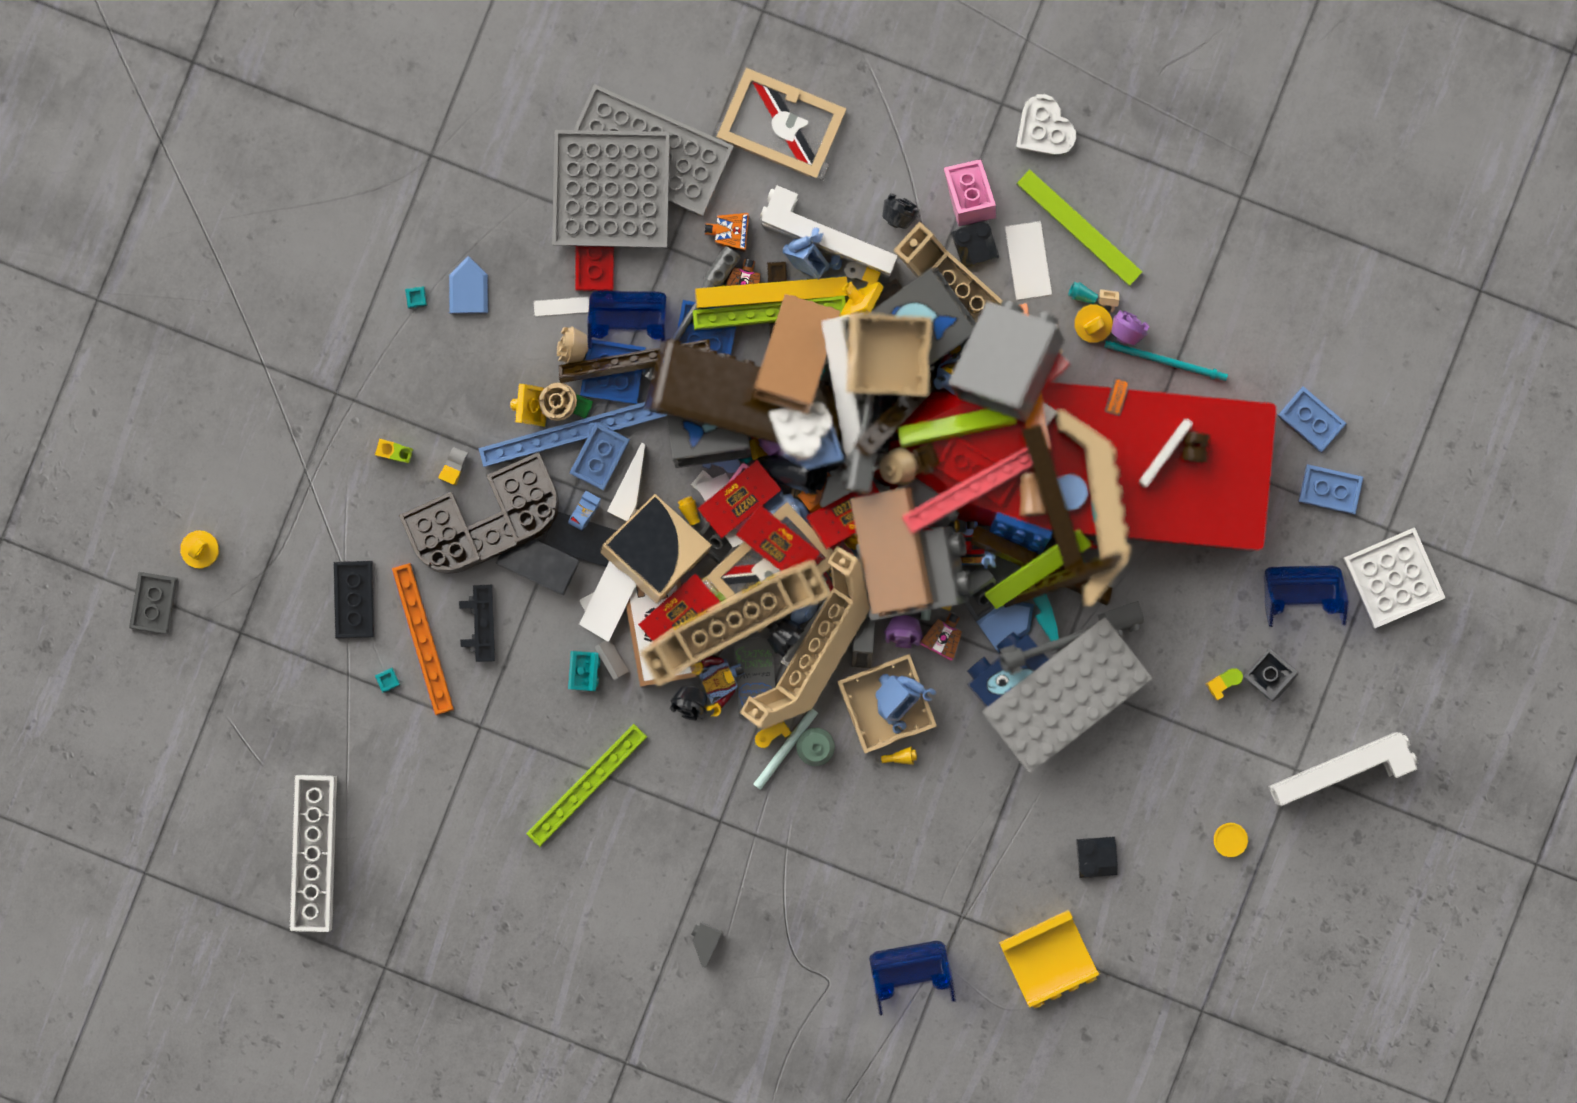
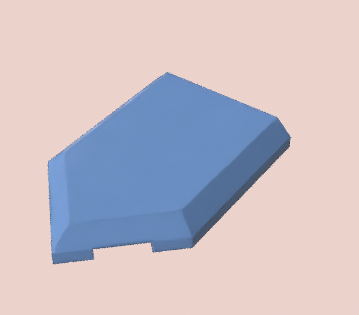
(468, 288)
(828, 452)
(1004, 621)

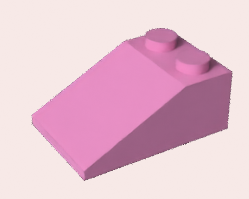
(970, 193)

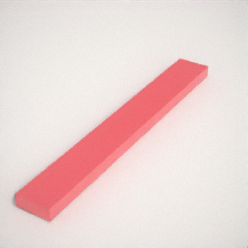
(968, 491)

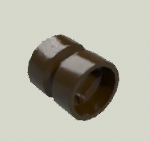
(1193, 453)

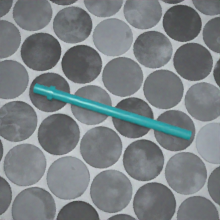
(1214, 374)

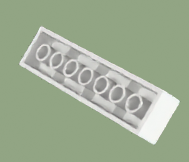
(849, 404)
(313, 853)

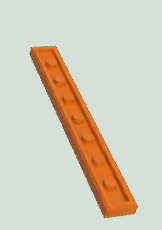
(422, 639)

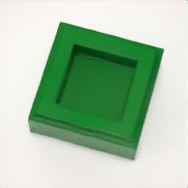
(582, 407)

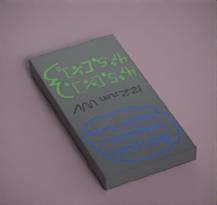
(758, 665)

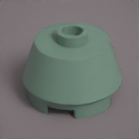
(815, 746)

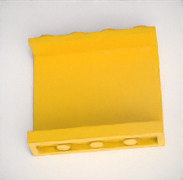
(1049, 959)

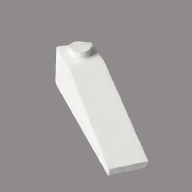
(627, 496)

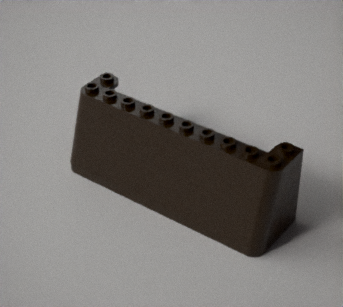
(718, 391)

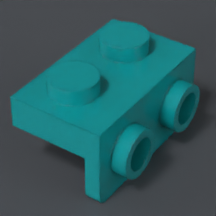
(583, 671)

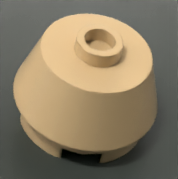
(572, 345)
(557, 401)
(899, 466)

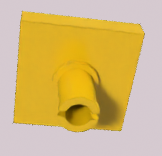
(862, 299)
(528, 406)

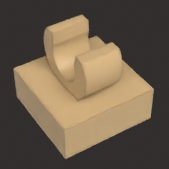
(1109, 298)

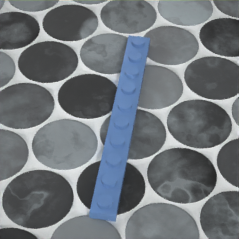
(564, 434)

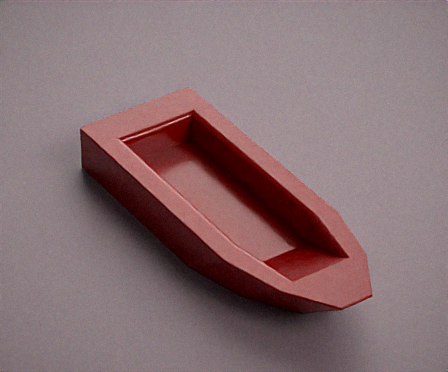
(1183, 503)

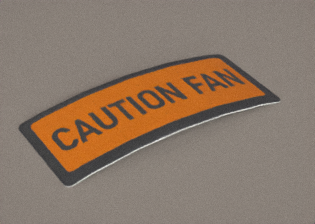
(1117, 396)

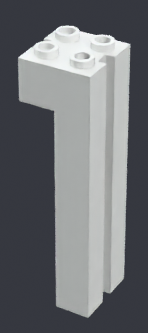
(779, 218)
(1390, 750)

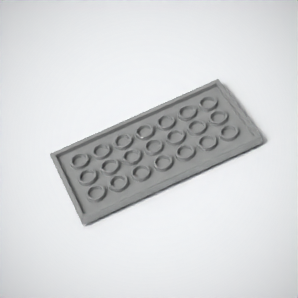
(694, 156)
(1067, 695)

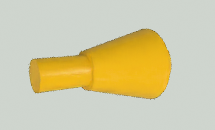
(904, 756)

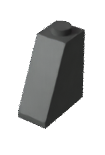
(863, 644)

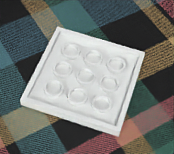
(1394, 578)

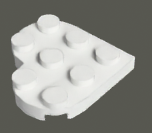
(1044, 128)
(801, 432)

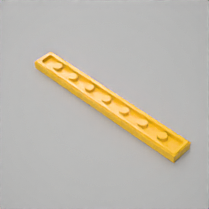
(769, 292)

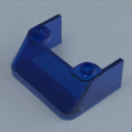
(626, 311)
(1305, 586)
(910, 966)

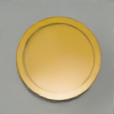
(1230, 840)

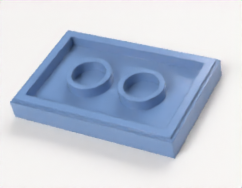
(1312, 419)
(599, 456)
(1330, 489)

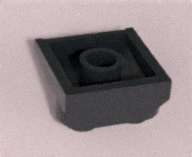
(975, 243)
(1271, 675)
(1097, 857)

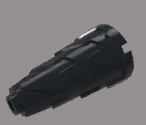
(793, 475)

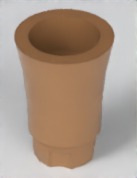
(1031, 497)

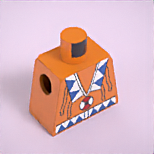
(730, 231)

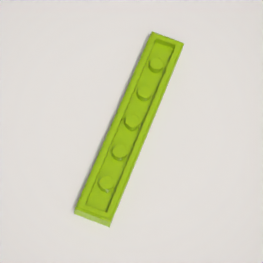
(953, 426)
(1030, 573)

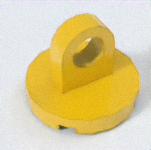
(1093, 323)
(199, 549)

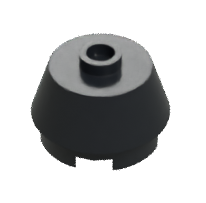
(899, 212)
(784, 636)
(690, 703)

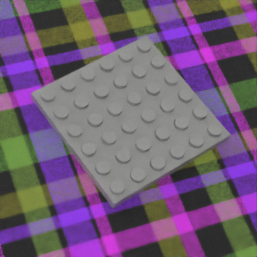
(611, 188)

